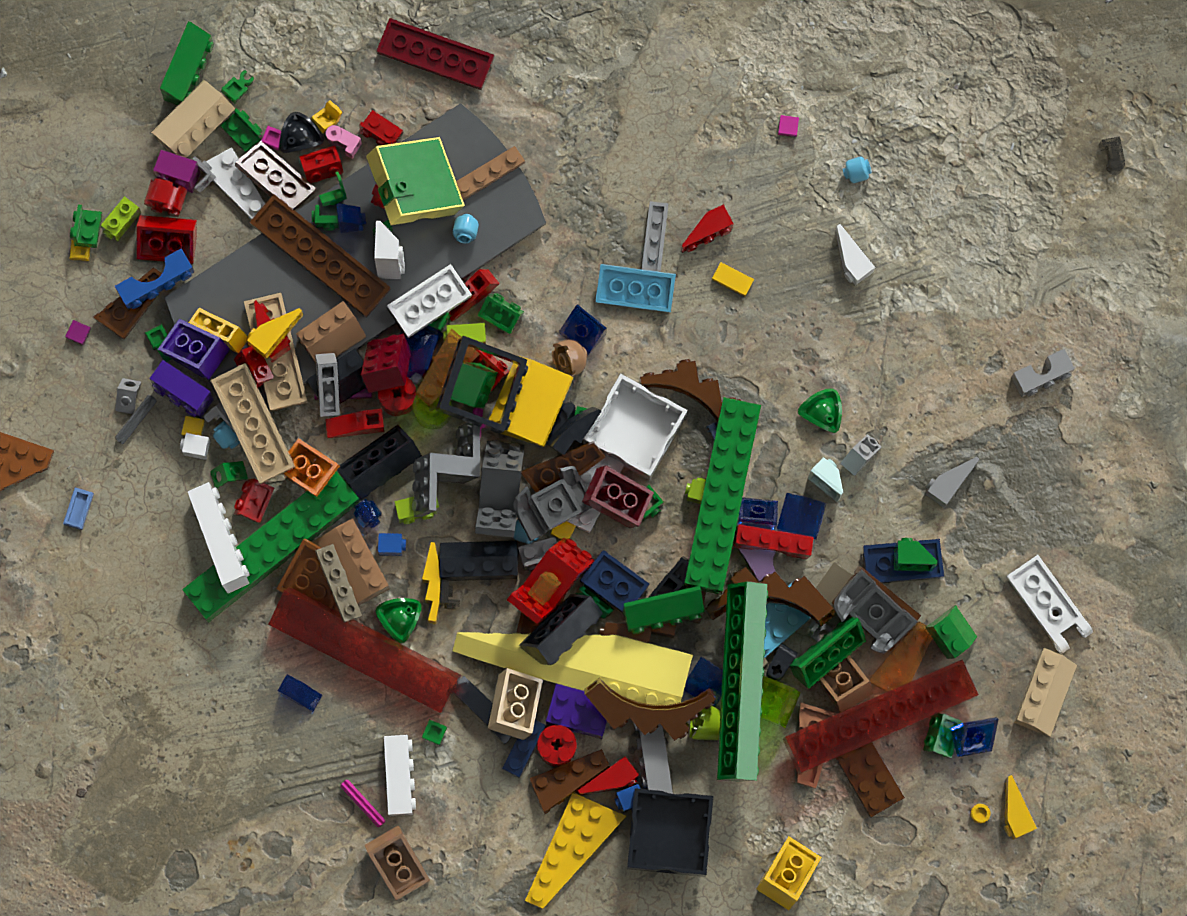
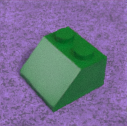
(474, 384)
(912, 556)
(952, 633)

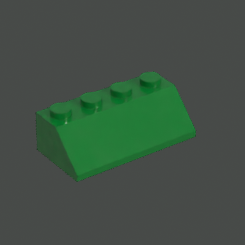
(186, 64)
(663, 609)
(828, 652)

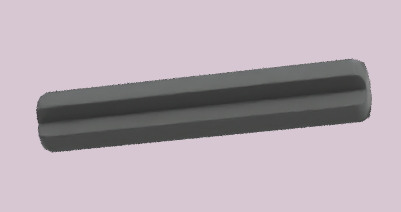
(135, 419)

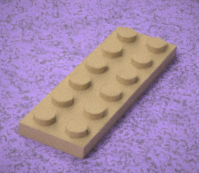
(287, 385)
(253, 423)

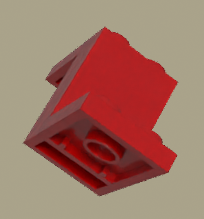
(567, 564)

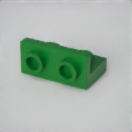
(242, 130)
(86, 227)
(500, 312)
(939, 735)

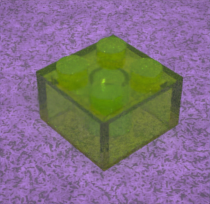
(777, 701)

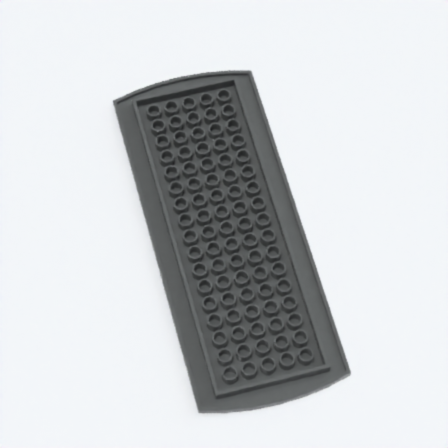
(505, 216)

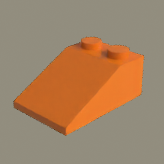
(311, 468)

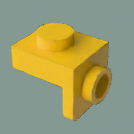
(327, 116)

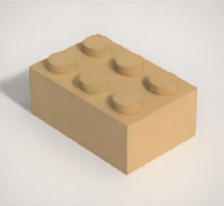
(515, 704)

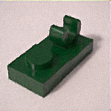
(604, 607)

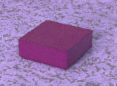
(78, 332)

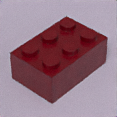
(386, 363)
(617, 497)

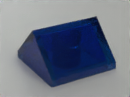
(583, 329)
(758, 513)
(974, 736)

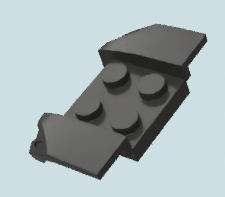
(552, 504)
(875, 611)

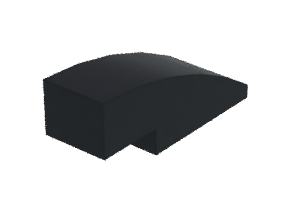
(573, 430)
(674, 579)

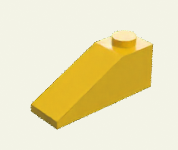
(228, 332)
(271, 333)
(1017, 816)

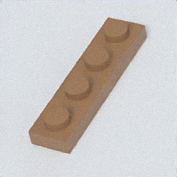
(489, 172)

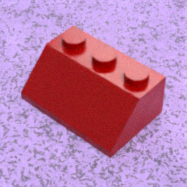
(163, 236)

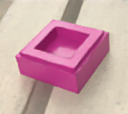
(788, 126)
(272, 138)

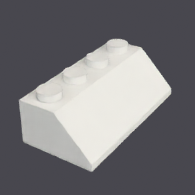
(388, 254)

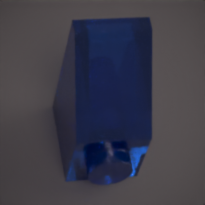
(350, 218)
(299, 693)

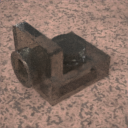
(446, 592)

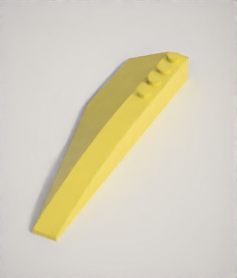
(626, 665)

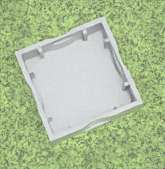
(636, 426)

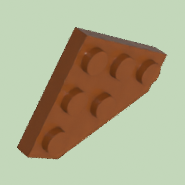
(21, 460)
(307, 575)

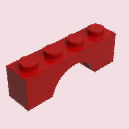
(765, 539)

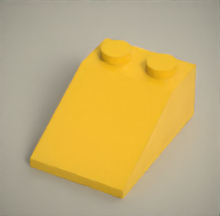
(788, 873)

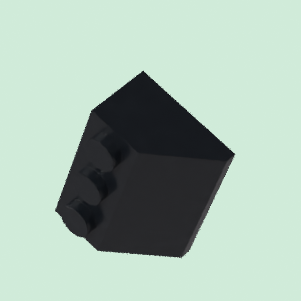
(349, 376)

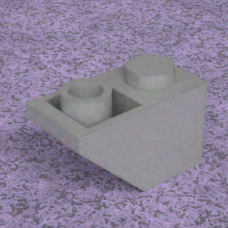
(860, 454)

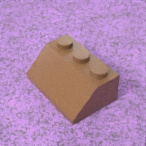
(332, 332)

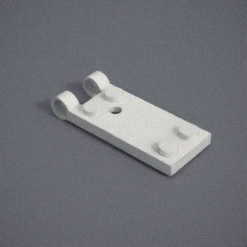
(1043, 595)

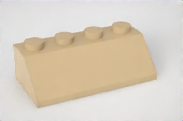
(193, 120)
(1045, 692)

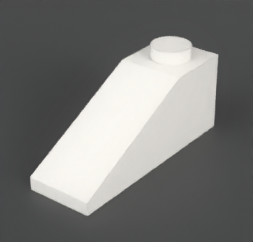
(854, 261)

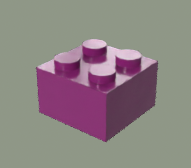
(177, 170)

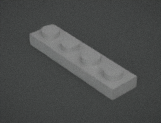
(655, 236)

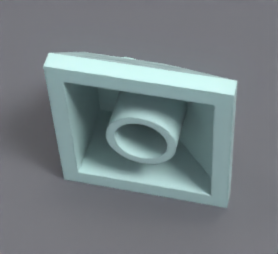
(827, 478)

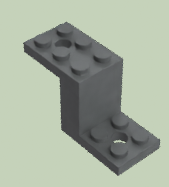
(455, 468)
(499, 488)

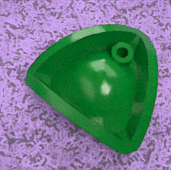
(823, 410)
(399, 617)

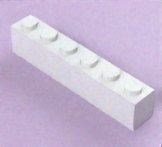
(218, 537)

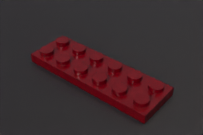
(435, 54)

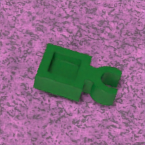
(237, 87)

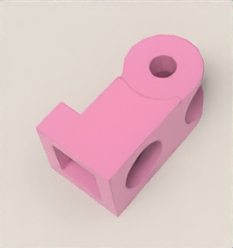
(344, 139)

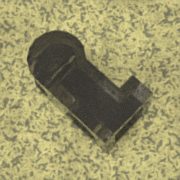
(1114, 154)

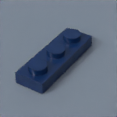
(522, 751)

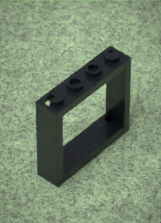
(452, 375)

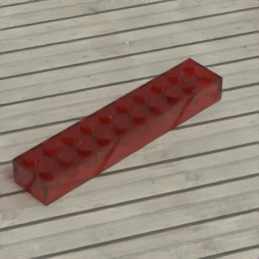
(364, 650)
(880, 717)

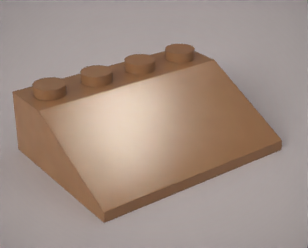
(356, 560)

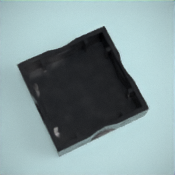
(670, 832)

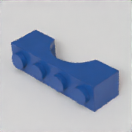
(135, 292)

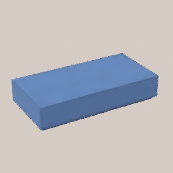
(78, 508)

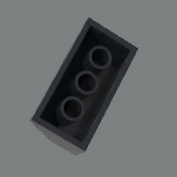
(379, 462)
(478, 560)
(561, 629)

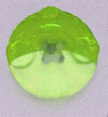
(427, 418)

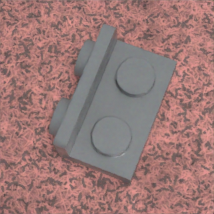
(533, 553)

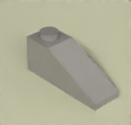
(327, 384)
(948, 483)

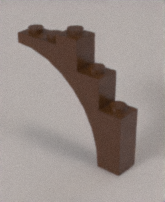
(686, 381)
(800, 596)
(647, 717)

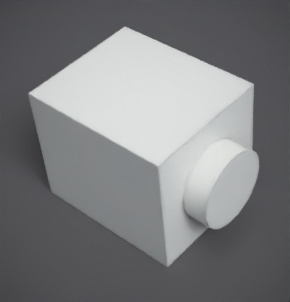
(195, 446)

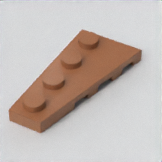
(808, 716)

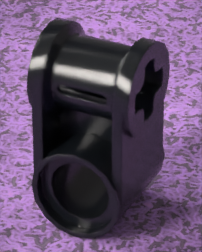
(781, 660)

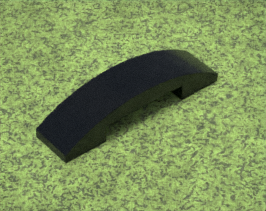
(478, 703)

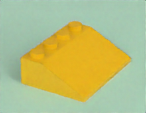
(536, 404)

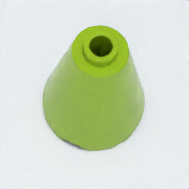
(706, 725)

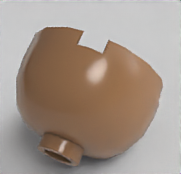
(569, 357)

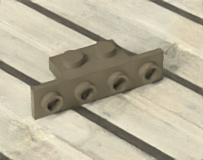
(338, 583)

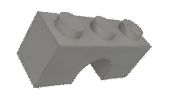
(1029, 382)

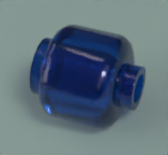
(367, 513)

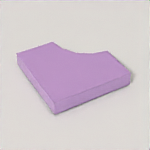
(759, 561)

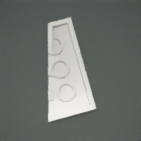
(235, 183)

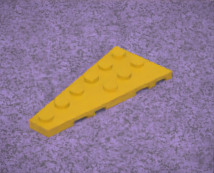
(577, 837)

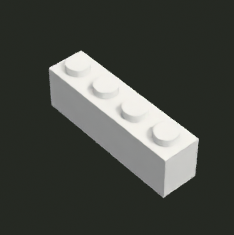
(398, 775)

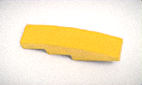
(432, 577)

